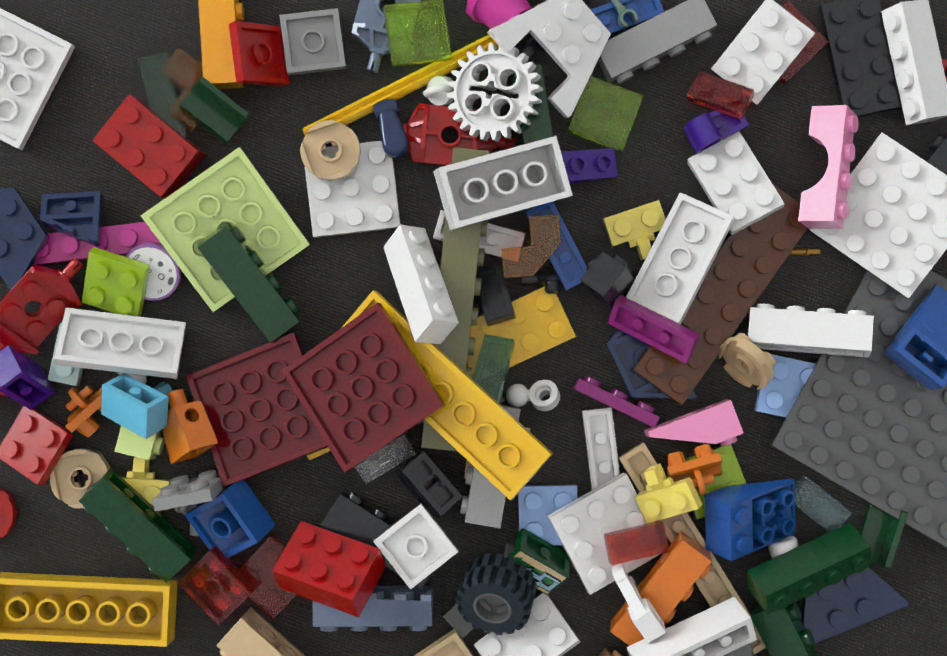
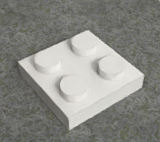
(415, 546)

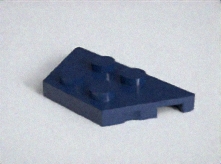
(20, 236)
(626, 353)
(849, 604)

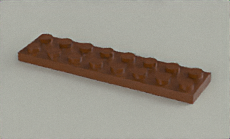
(725, 297)

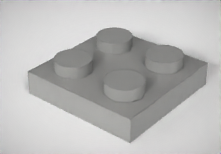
(312, 41)
(188, 491)

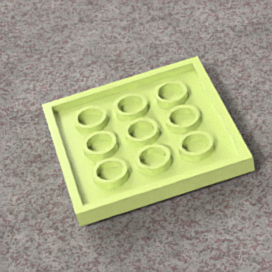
(223, 194)

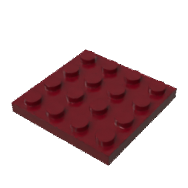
(363, 387)
(255, 411)

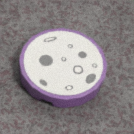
(163, 272)

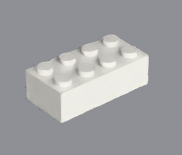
(502, 182)

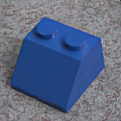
(231, 520)

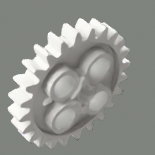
(487, 118)

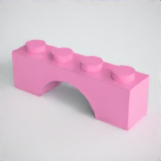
(825, 203)

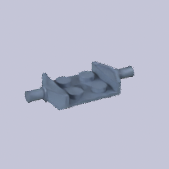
(371, 31)

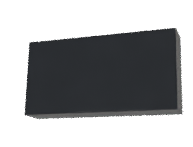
(494, 295)

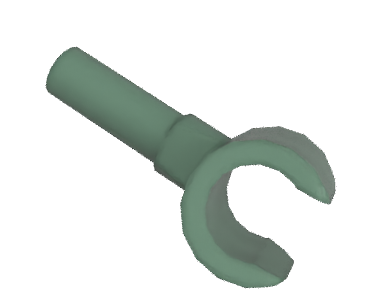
(621, 11)

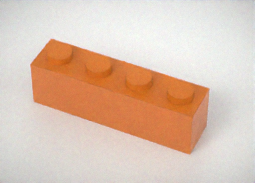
(666, 584)

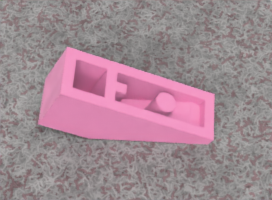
(706, 425)

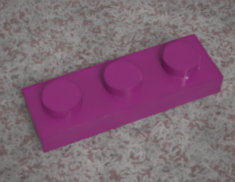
(653, 329)
(616, 400)

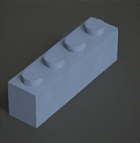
(386, 608)

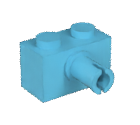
(136, 404)

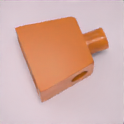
(187, 428)

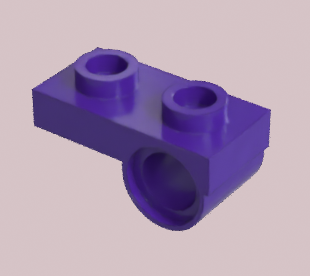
(712, 128)
(590, 165)

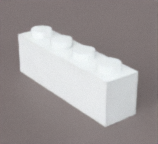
(916, 61)
(420, 285)
(811, 331)
(704, 634)

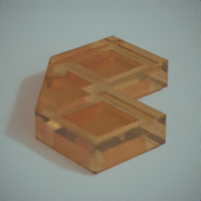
(185, 73)
(529, 259)

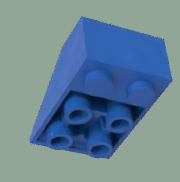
(922, 341)
(749, 517)

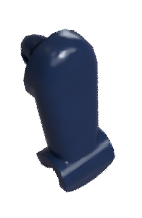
(392, 133)

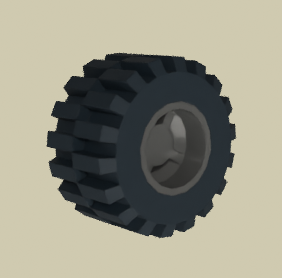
(496, 594)

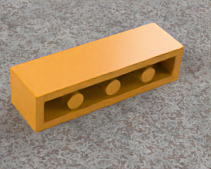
(216, 41)

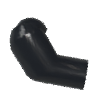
(550, 280)

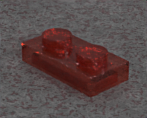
(720, 95)
(636, 542)

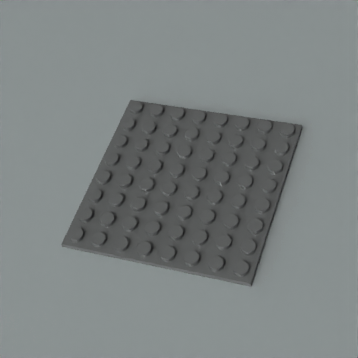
(874, 422)

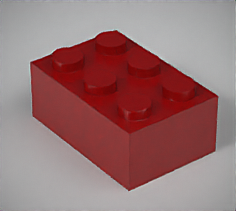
(149, 147)
(329, 568)

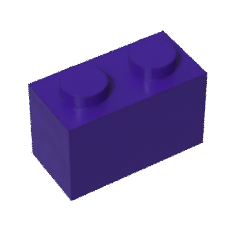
(23, 379)

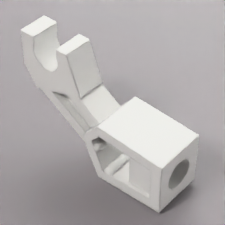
(640, 610)

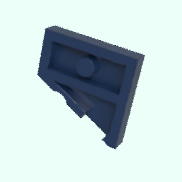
(74, 214)

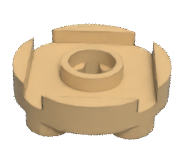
(338, 135)
(747, 362)
(63, 475)

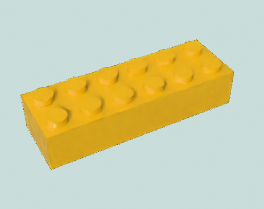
(87, 609)

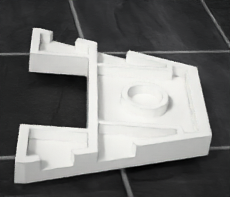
(568, 35)

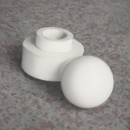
(519, 395)

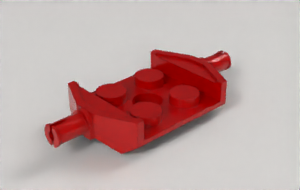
(425, 137)
(55, 293)

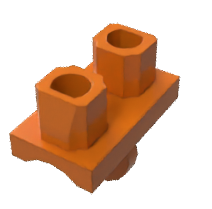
(81, 417)
(700, 470)

